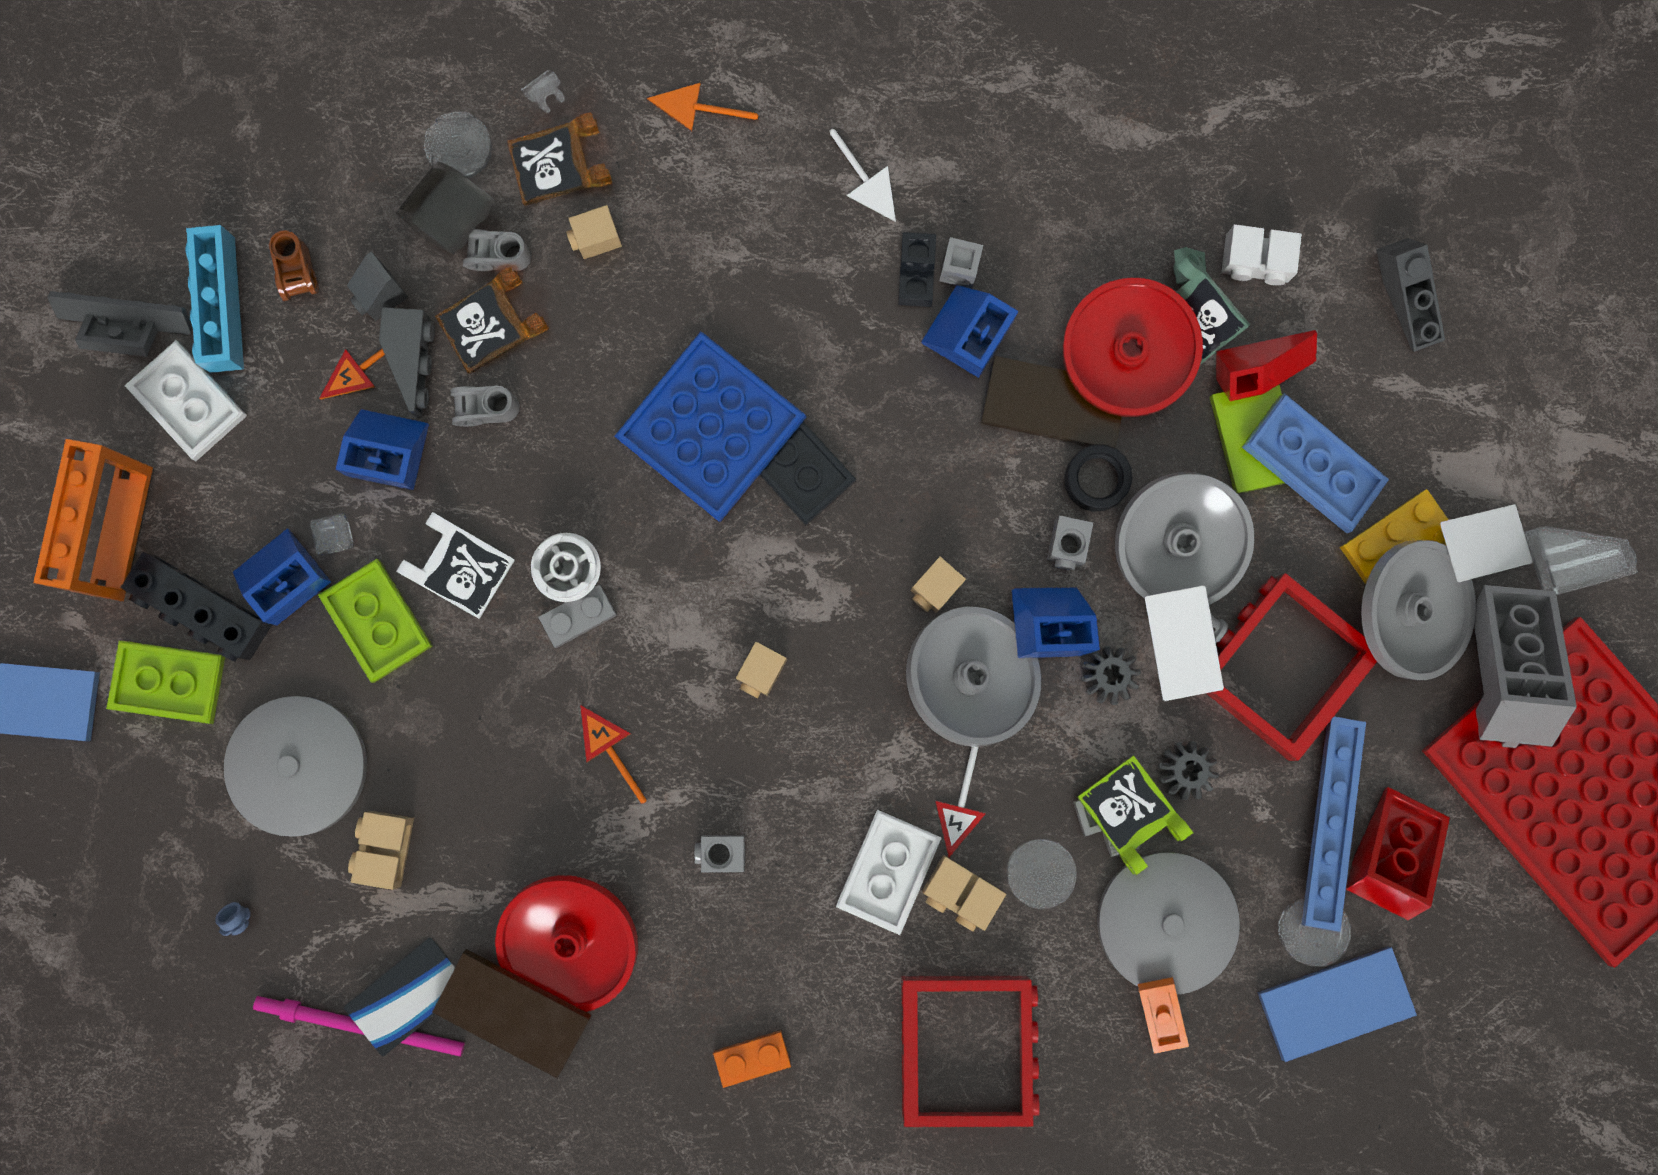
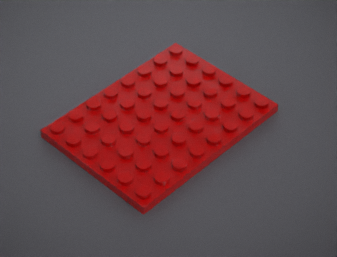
(1576, 810)

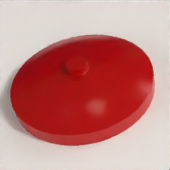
(1132, 347)
(569, 940)

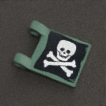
(1214, 311)

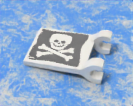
(460, 568)

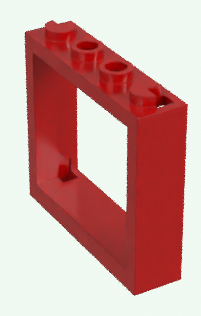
(1333, 698)
(1027, 1034)

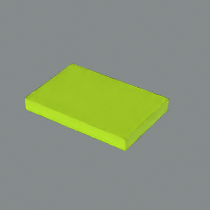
(1235, 424)
(375, 620)
(166, 682)

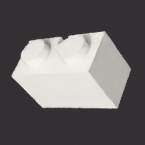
(1252, 256)

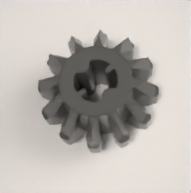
(1121, 670)
(1198, 777)

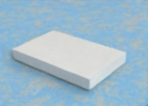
(185, 400)
(888, 872)

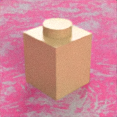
(593, 232)
(937, 586)
(760, 670)

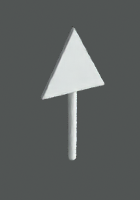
(874, 192)

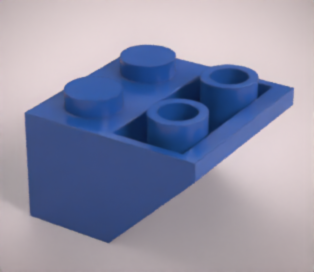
(970, 328)
(383, 449)
(280, 578)
(1053, 623)

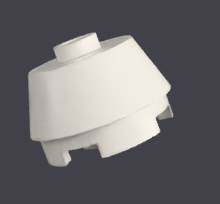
(565, 567)

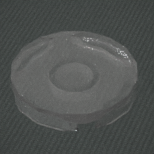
(459, 142)
(1041, 873)
(1310, 944)

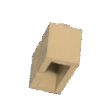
(382, 849)
(963, 893)

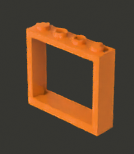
(72, 517)

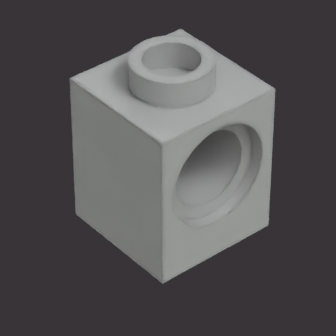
(961, 263)
(1078, 530)
(736, 848)

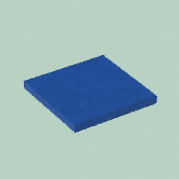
(710, 426)

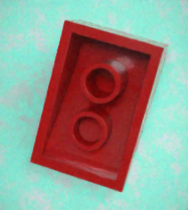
(1399, 855)

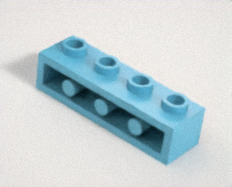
(214, 299)

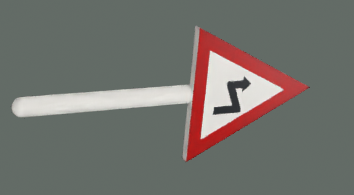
(957, 820)

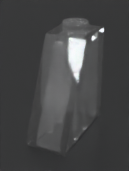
(1578, 559)

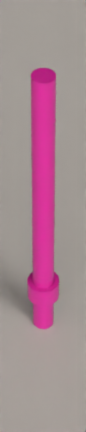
(292, 1011)

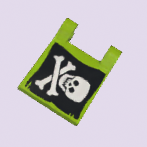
(1131, 811)

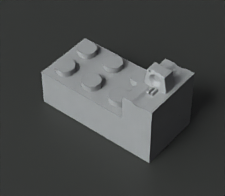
(1522, 667)

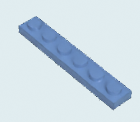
(1333, 824)

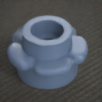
(232, 919)

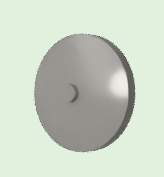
(1184, 536)
(1417, 611)
(970, 678)
(295, 766)
(1169, 922)

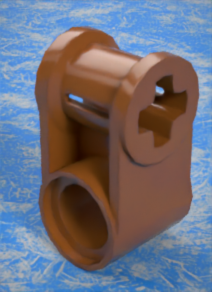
(293, 272)

